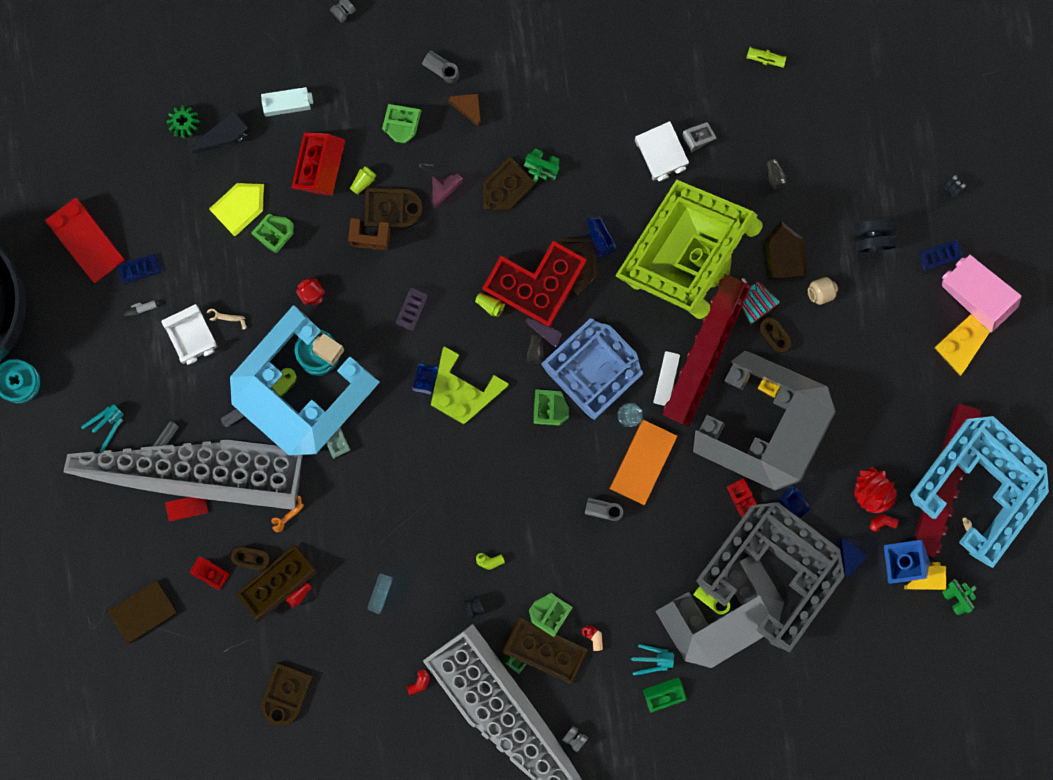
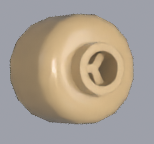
(822, 290)

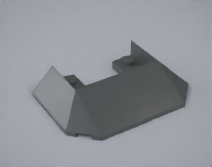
(731, 633)

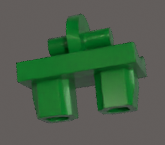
(540, 167)
(964, 604)

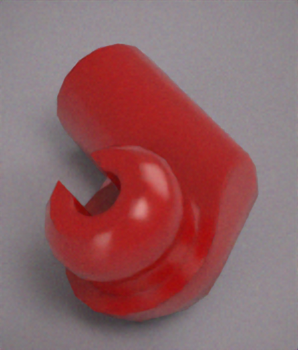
(882, 520)
(421, 684)

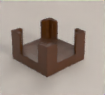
(369, 241)

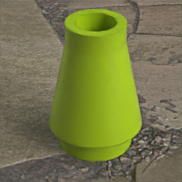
(363, 179)
(491, 304)

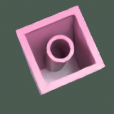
(981, 292)

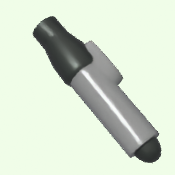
(139, 308)

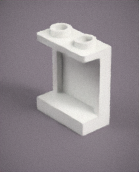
(662, 151)
(190, 334)

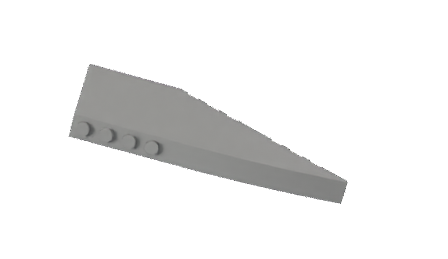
(205, 471)
(498, 706)

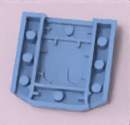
(594, 367)

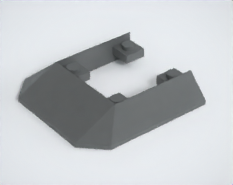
(796, 437)
(796, 544)

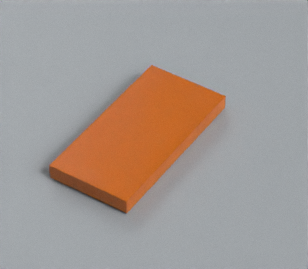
(643, 462)

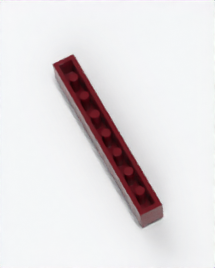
(706, 350)
(930, 529)

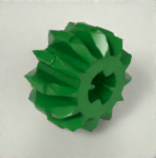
(178, 117)

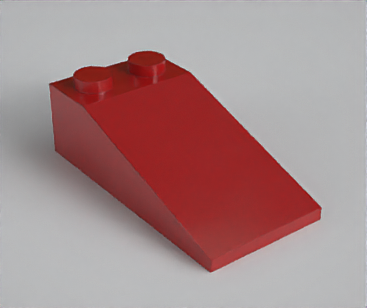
(85, 240)

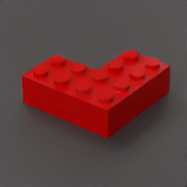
(540, 293)

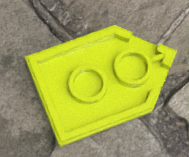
(239, 206)

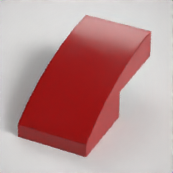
(741, 496)
(186, 508)

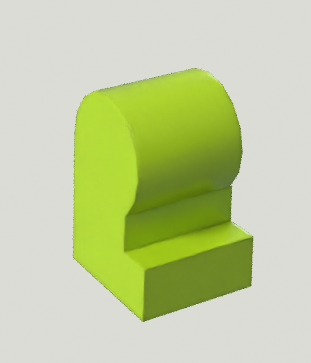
(285, 382)

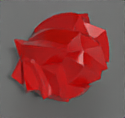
(874, 491)

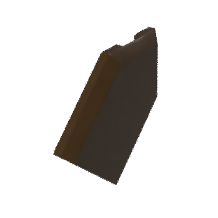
(506, 186)
(585, 249)
(785, 253)

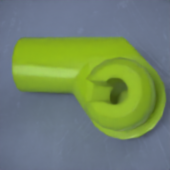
(487, 562)

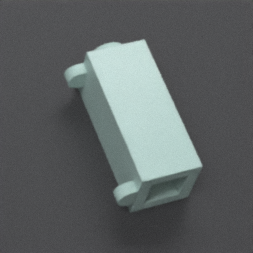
(286, 101)

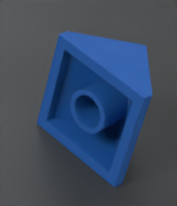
(906, 561)

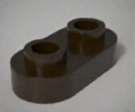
(775, 335)
(250, 559)

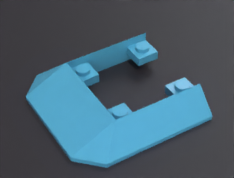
(290, 430)
(1010, 462)

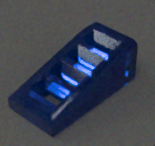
(600, 236)
(957, 257)
(121, 268)

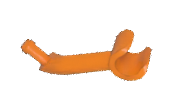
(288, 516)

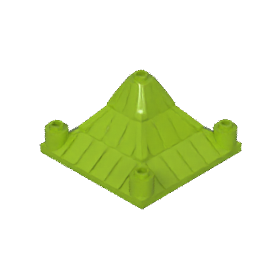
(688, 247)

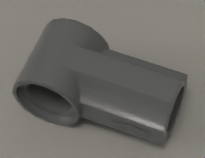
(440, 66)
(601, 509)

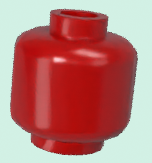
(310, 291)

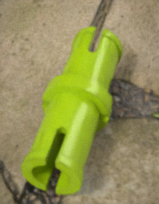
(766, 57)

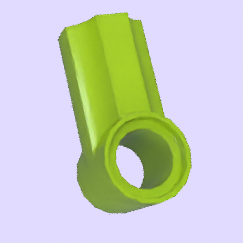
(709, 601)

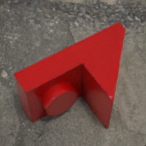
(209, 573)

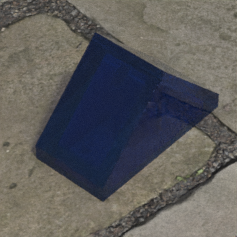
(425, 380)
(794, 501)
(851, 557)

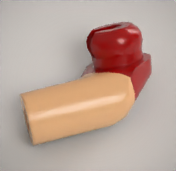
(594, 635)

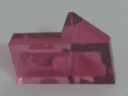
(441, 192)

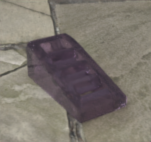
(421, 295)
(551, 335)

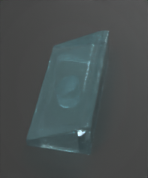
(380, 593)

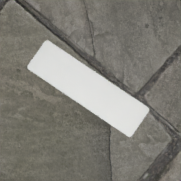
(666, 378)

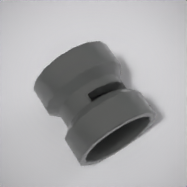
(339, 12)
(579, 739)

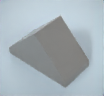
(698, 136)

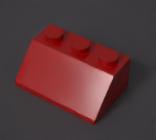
(318, 163)

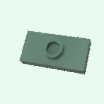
(337, 444)

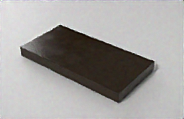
(276, 583)
(547, 653)

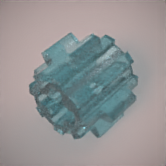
(629, 415)

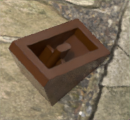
(468, 106)

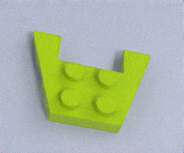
(458, 397)

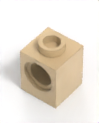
(327, 349)

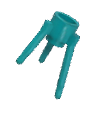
(112, 415)
(664, 660)

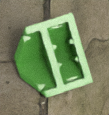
(401, 122)
(274, 232)
(550, 407)
(549, 613)

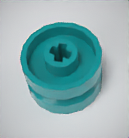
(311, 362)
(28, 385)

